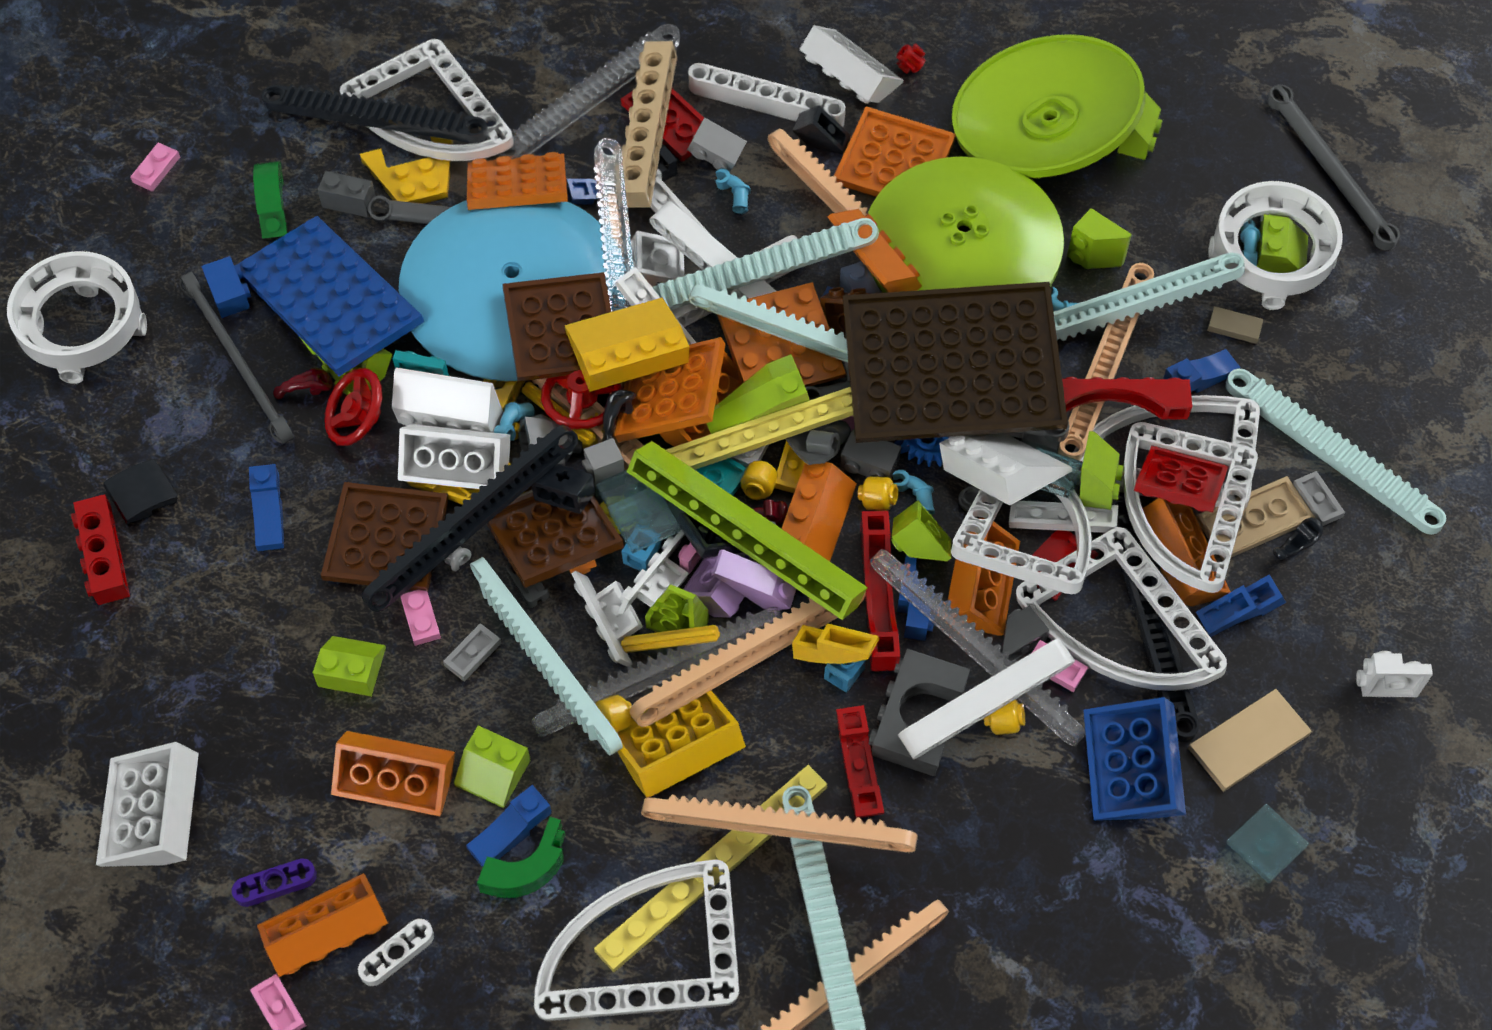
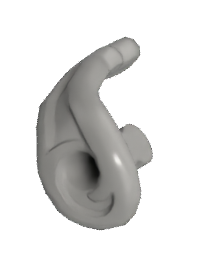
(458, 558)

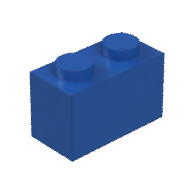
(226, 287)

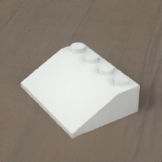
(1000, 465)
(148, 807)

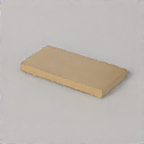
(1269, 514)
(1249, 740)

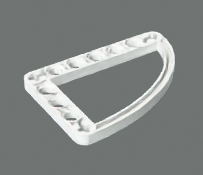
(428, 58)
(1200, 403)
(1143, 530)
(1060, 577)
(1109, 668)
(651, 990)

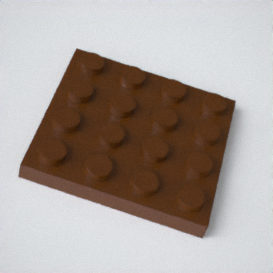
(538, 316)
(376, 527)
(552, 540)

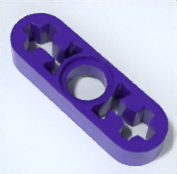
(256, 897)

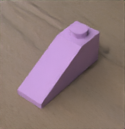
(753, 581)

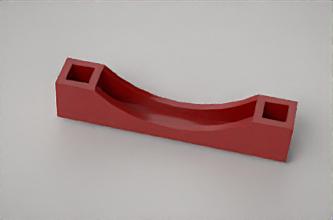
(1162, 397)
(879, 593)

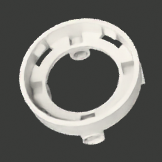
(1280, 200)
(86, 274)

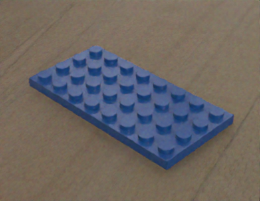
(329, 295)

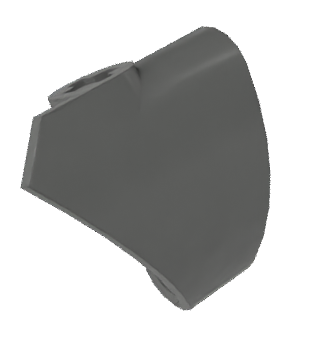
(820, 446)

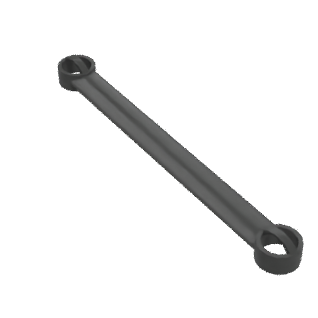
(1334, 167)
(405, 211)
(277, 423)

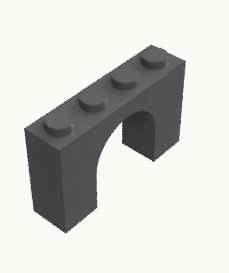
(915, 676)

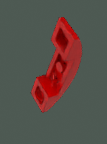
(859, 762)

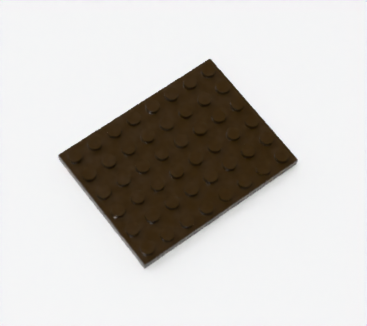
(953, 362)

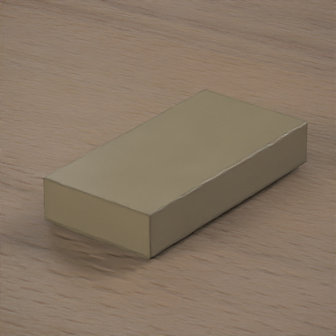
(1235, 325)

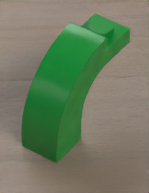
(269, 199)
(525, 876)

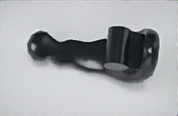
(616, 402)
(1305, 536)

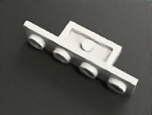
(654, 581)
(604, 609)

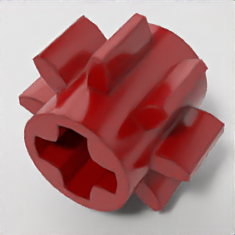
(910, 58)

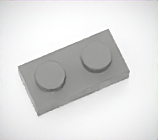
(1319, 498)
(472, 652)

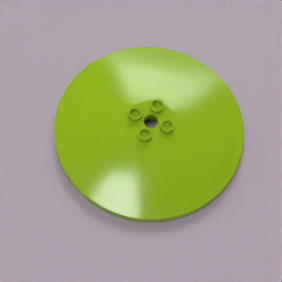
(1074, 79)
(1011, 222)

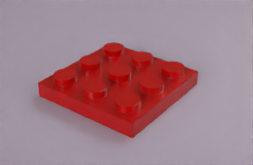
(1181, 479)

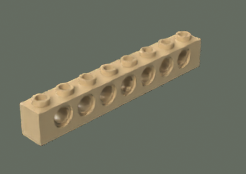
(647, 121)

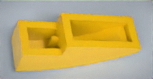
(832, 645)

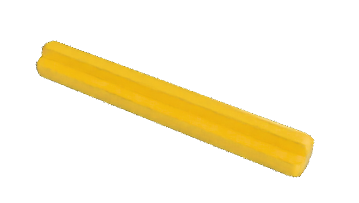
(534, 394)
(670, 638)

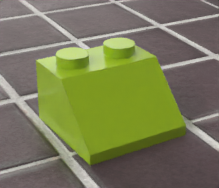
(1141, 138)
(1098, 242)
(1281, 245)
(1100, 473)
(920, 534)
(348, 665)
(491, 766)

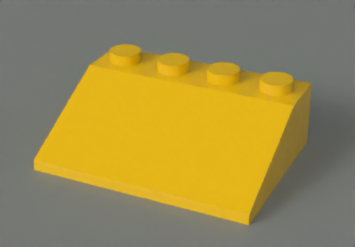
(628, 343)
(679, 744)

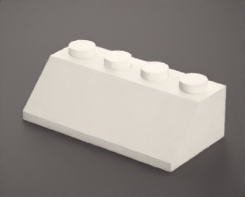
(849, 64)
(444, 401)
(451, 456)

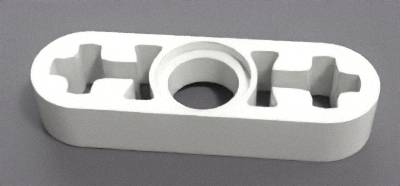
(394, 965)

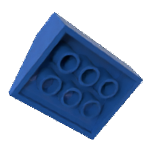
(1134, 760)

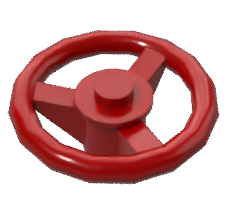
(578, 397)
(358, 407)

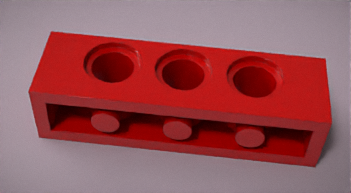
(112, 584)

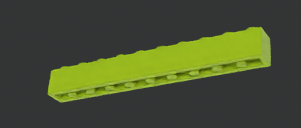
(747, 530)

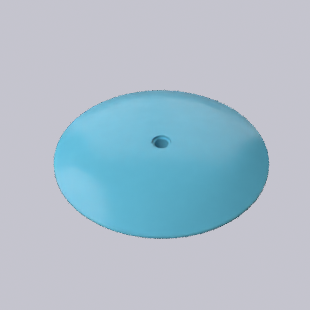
(464, 258)

